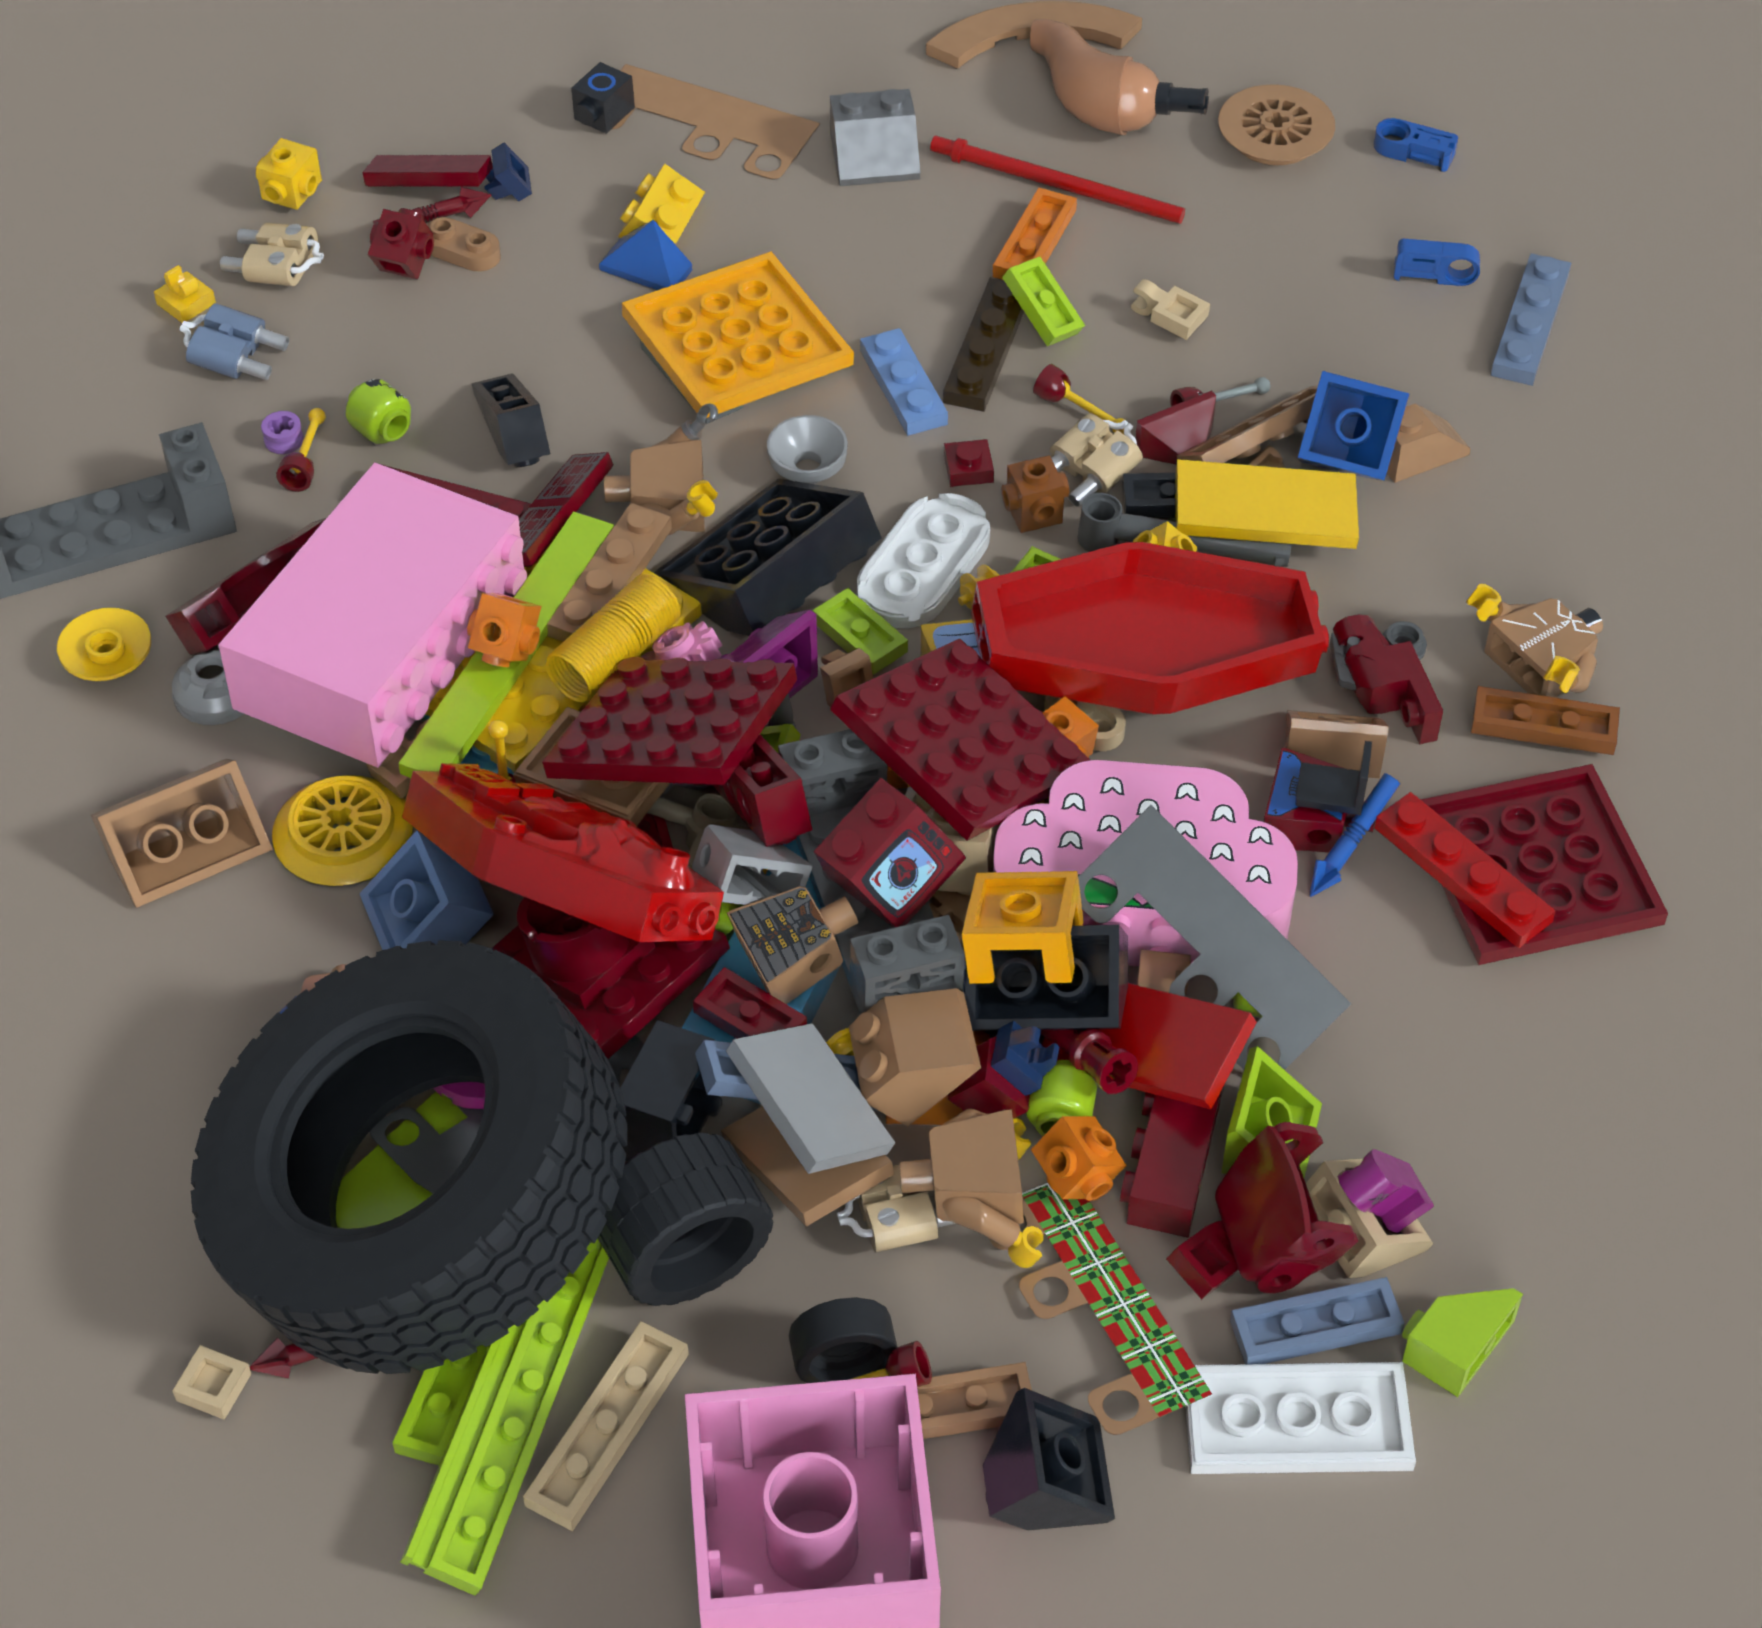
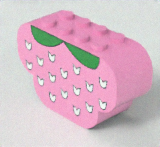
(1102, 798)

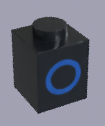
(603, 97)

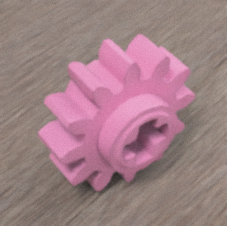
(686, 642)

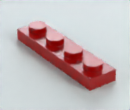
(1464, 870)

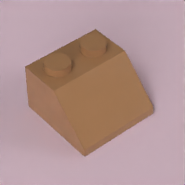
(913, 1051)

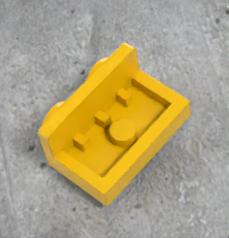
(666, 200)

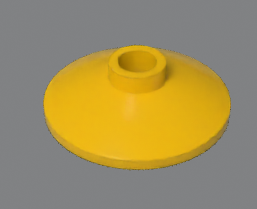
(104, 644)

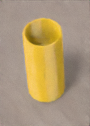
(611, 635)

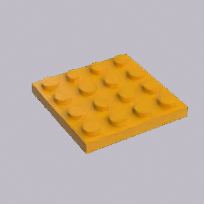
(737, 334)

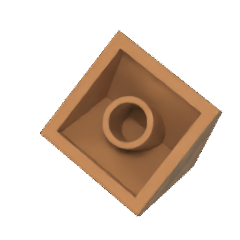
(1337, 738)

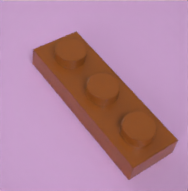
(1545, 720)

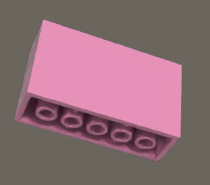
(371, 614)

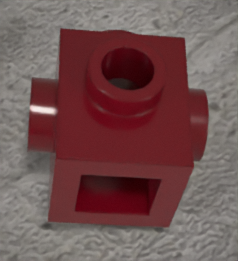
(401, 243)

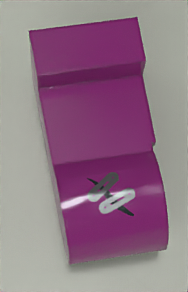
(1386, 1189)

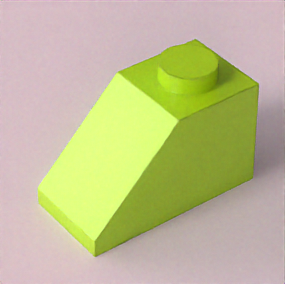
(1458, 1335)

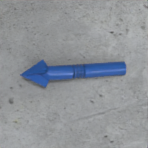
(1328, 870)

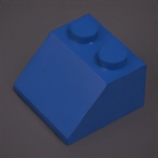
(1353, 426)

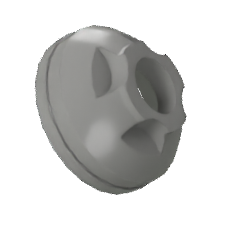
(804, 439)
(200, 698)

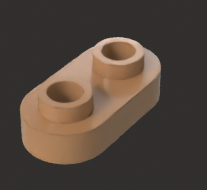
(464, 244)

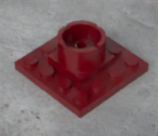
(602, 976)

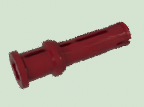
(1094, 1054)

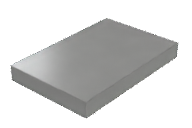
(810, 1098)

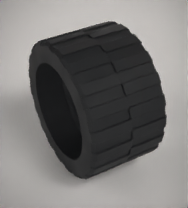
(684, 1219)

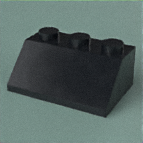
(1023, 994)

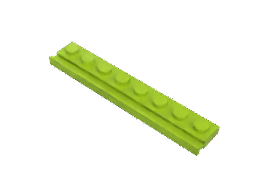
(499, 1435)

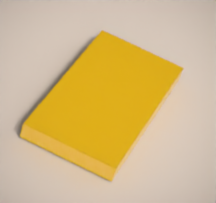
(1266, 504)

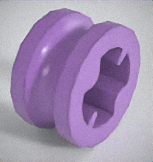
(282, 432)

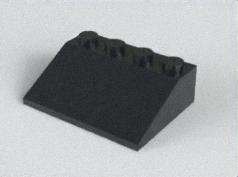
(773, 553)

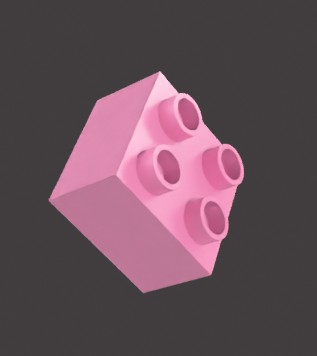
(813, 1506)

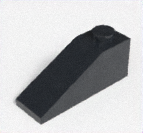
(512, 419)

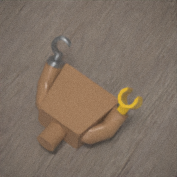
(670, 477)

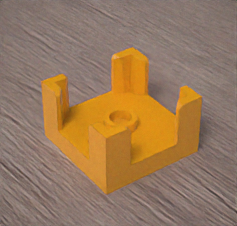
(1022, 914)

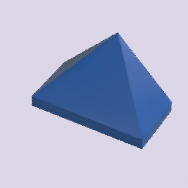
(647, 258)

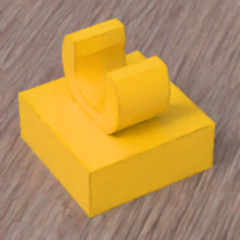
(183, 295)

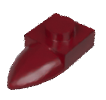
(1205, 1259)

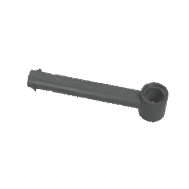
(1104, 524)

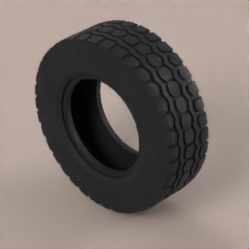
(480, 1244)

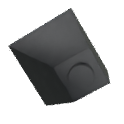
(1047, 1466)

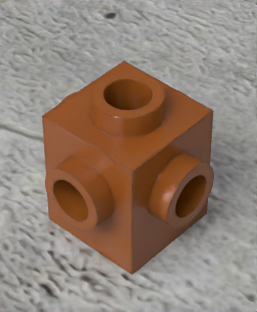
(1035, 493)

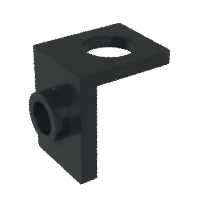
(1334, 787)

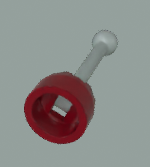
(1261, 386)

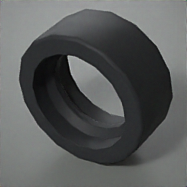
(841, 1340)

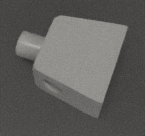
(736, 860)

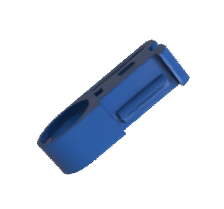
(1417, 143)
(1433, 261)

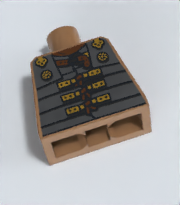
(791, 939)

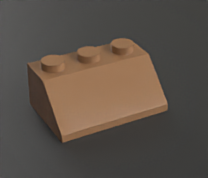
(182, 832)

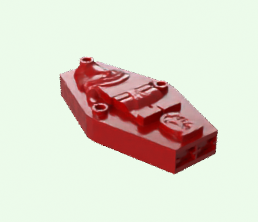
(1148, 627)
(562, 854)

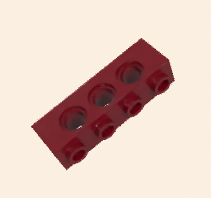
(768, 795)

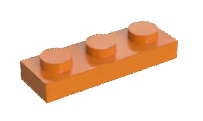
(1036, 230)

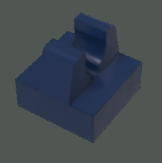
(508, 175)
(1022, 1058)

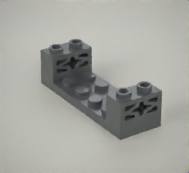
(121, 521)
(876, 957)

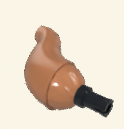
(1107, 88)

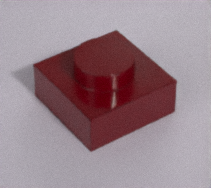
(968, 463)

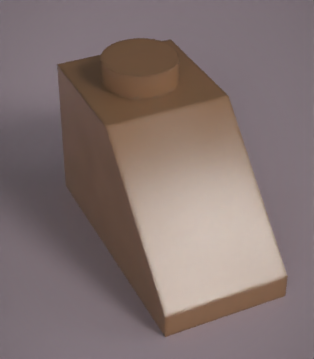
(1424, 444)

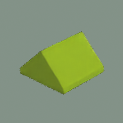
(1266, 1099)

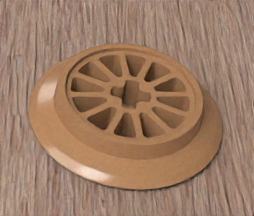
(1276, 124)

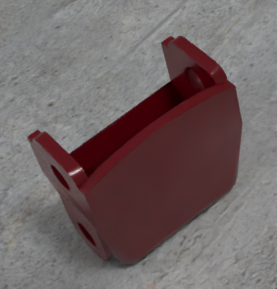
(1272, 1213)

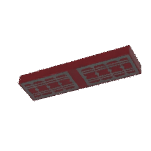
(558, 501)

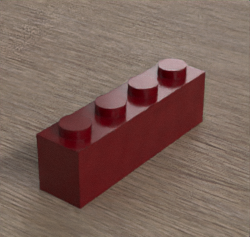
(1170, 1164)

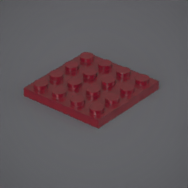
(671, 721)
(959, 736)
(1566, 847)

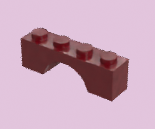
(213, 613)

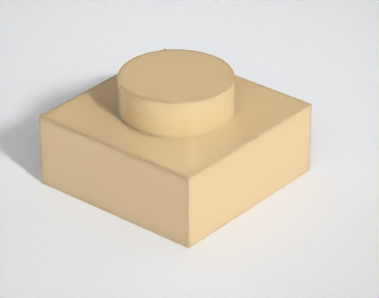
(212, 1382)

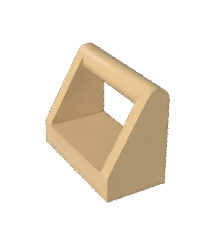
(1374, 1247)

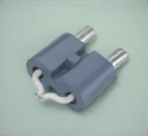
(228, 340)

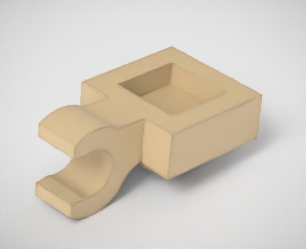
(1171, 310)

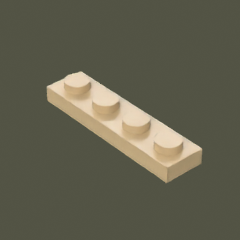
(605, 1426)

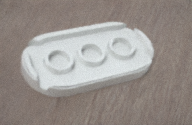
(923, 559)

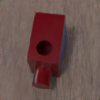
(1305, 827)

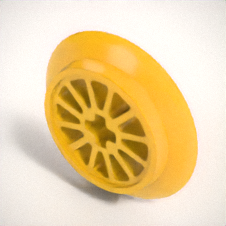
(307, 839)

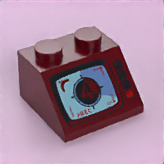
(889, 855)

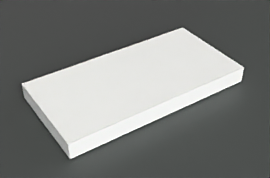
(1301, 1419)

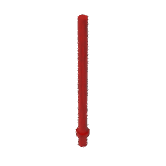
(960, 150)

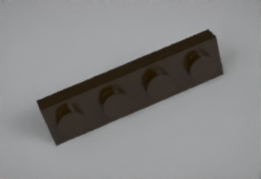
(984, 348)

